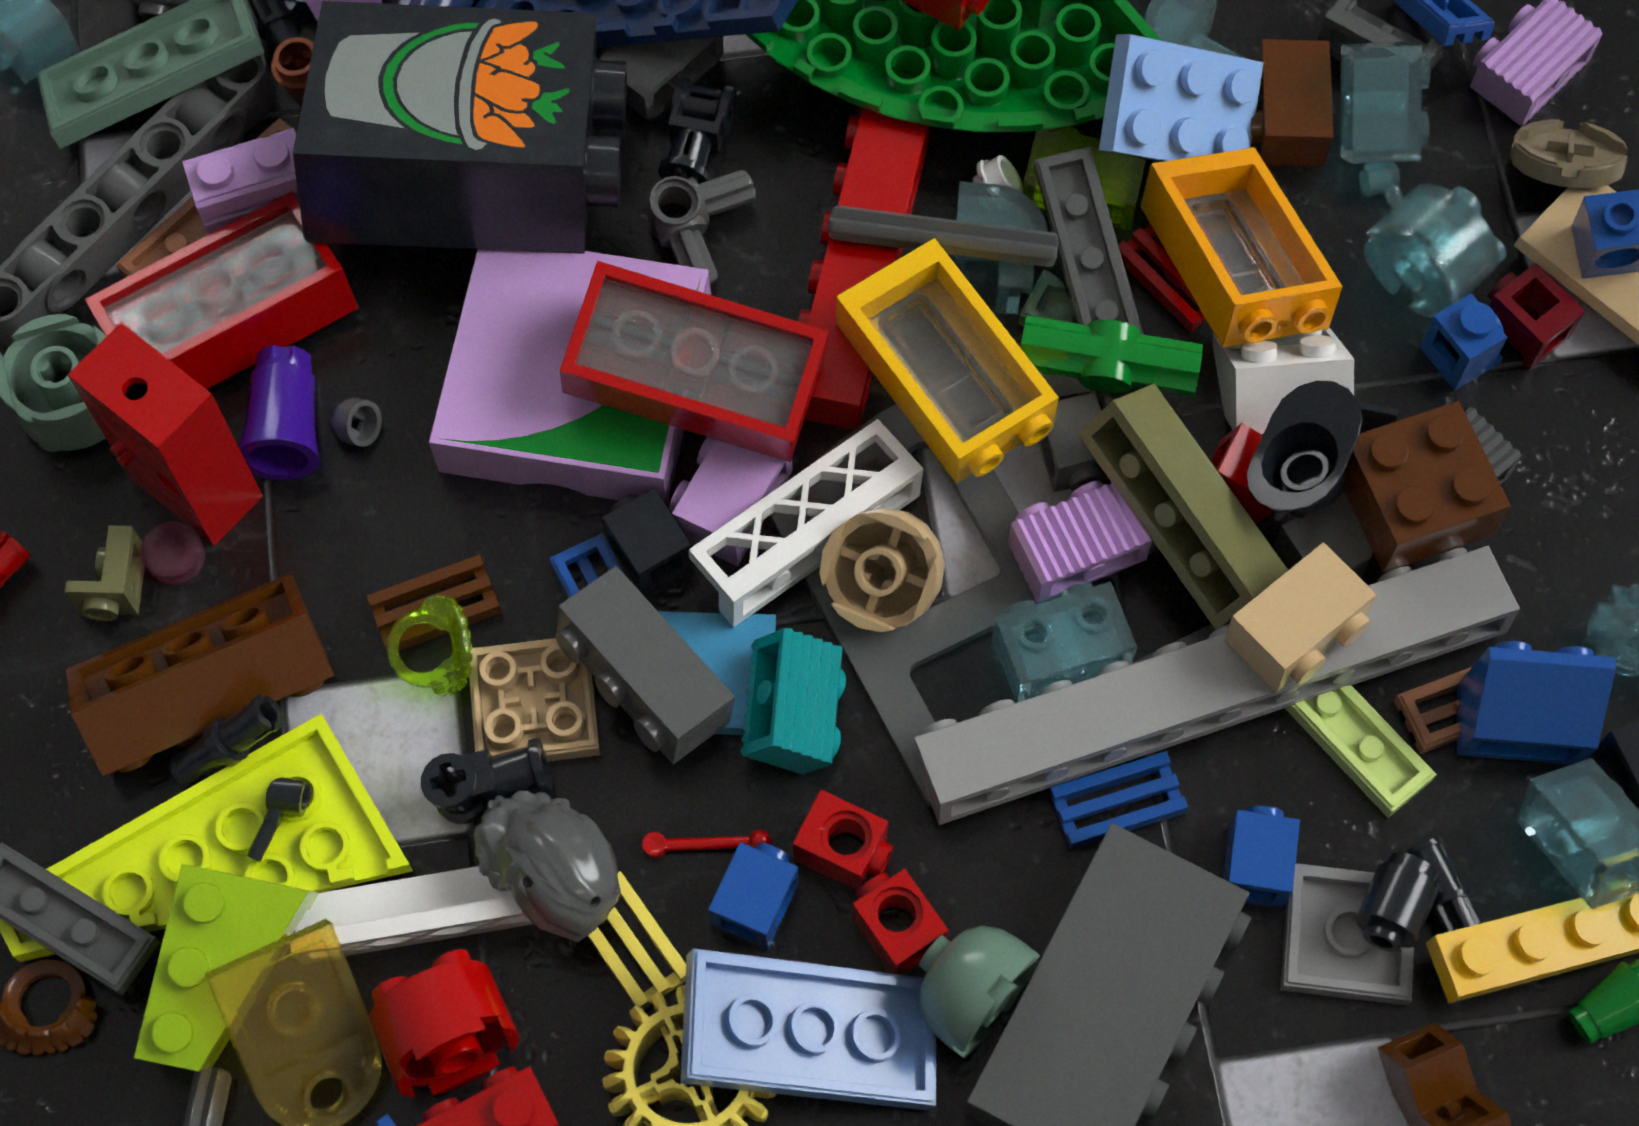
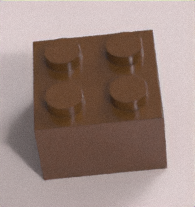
(1423, 487)

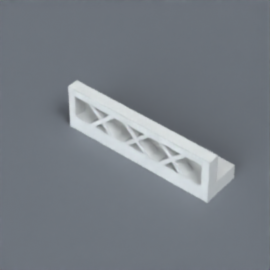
(800, 553)
(415, 910)

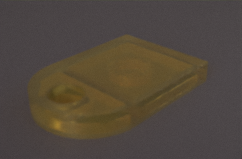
(299, 1022)

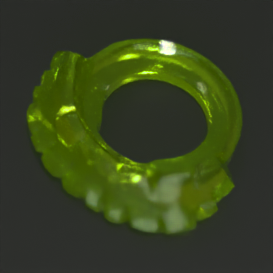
(445, 615)

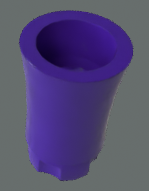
(280, 416)

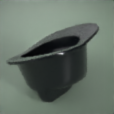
(1306, 449)

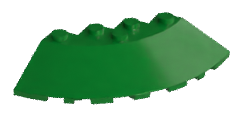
(1001, 72)

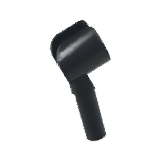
(282, 797)

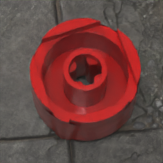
(441, 1024)

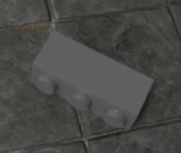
(643, 665)

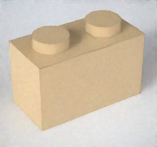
(1301, 619)

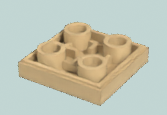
(529, 694)

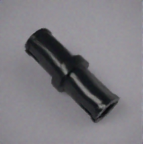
(226, 741)

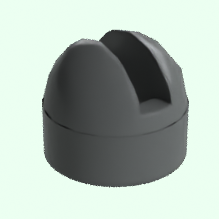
(360, 410)

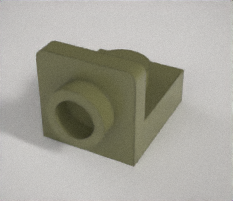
(119, 578)

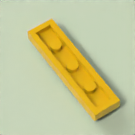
(1533, 946)

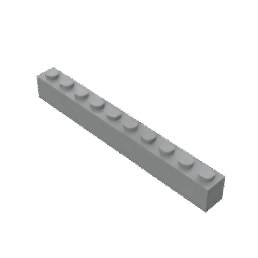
(1196, 691)

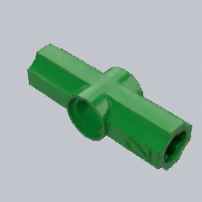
(1111, 356)

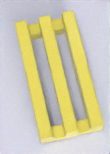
(656, 935)

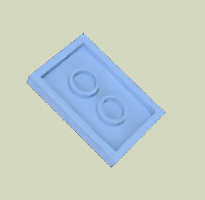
(1177, 100)

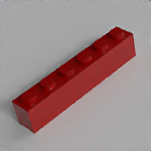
(879, 176)

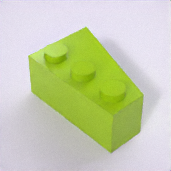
(209, 925)

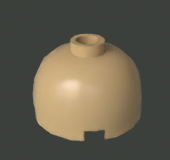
(882, 569)

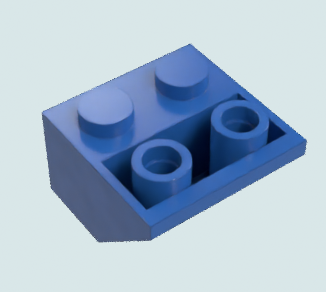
(1534, 703)

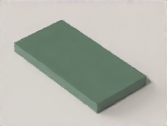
(146, 66)

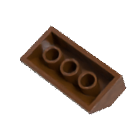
(192, 672)

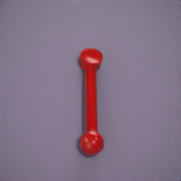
(656, 845)

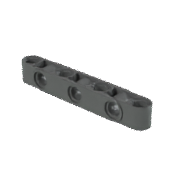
(128, 194)

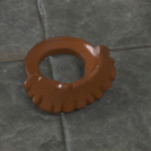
(72, 1024)

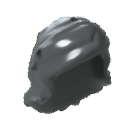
(550, 862)

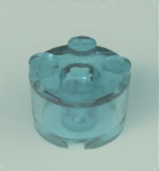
(1433, 247)

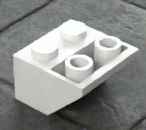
(1261, 374)

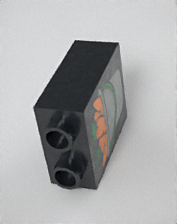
(457, 128)

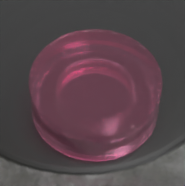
(173, 552)

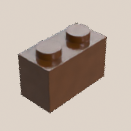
(1294, 103)

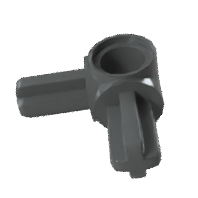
(701, 201)

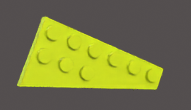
(215, 823)

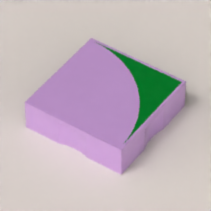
(503, 387)

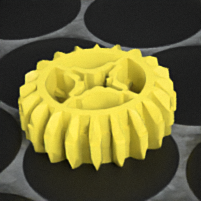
(662, 1087)

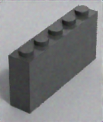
(1113, 992)

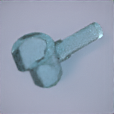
(1380, 179)

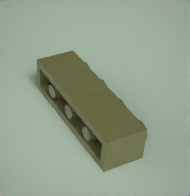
(1182, 503)

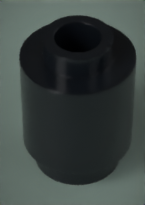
(1398, 902)

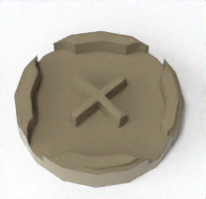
(1569, 156)

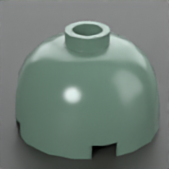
(972, 983)

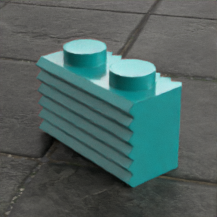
(793, 701)

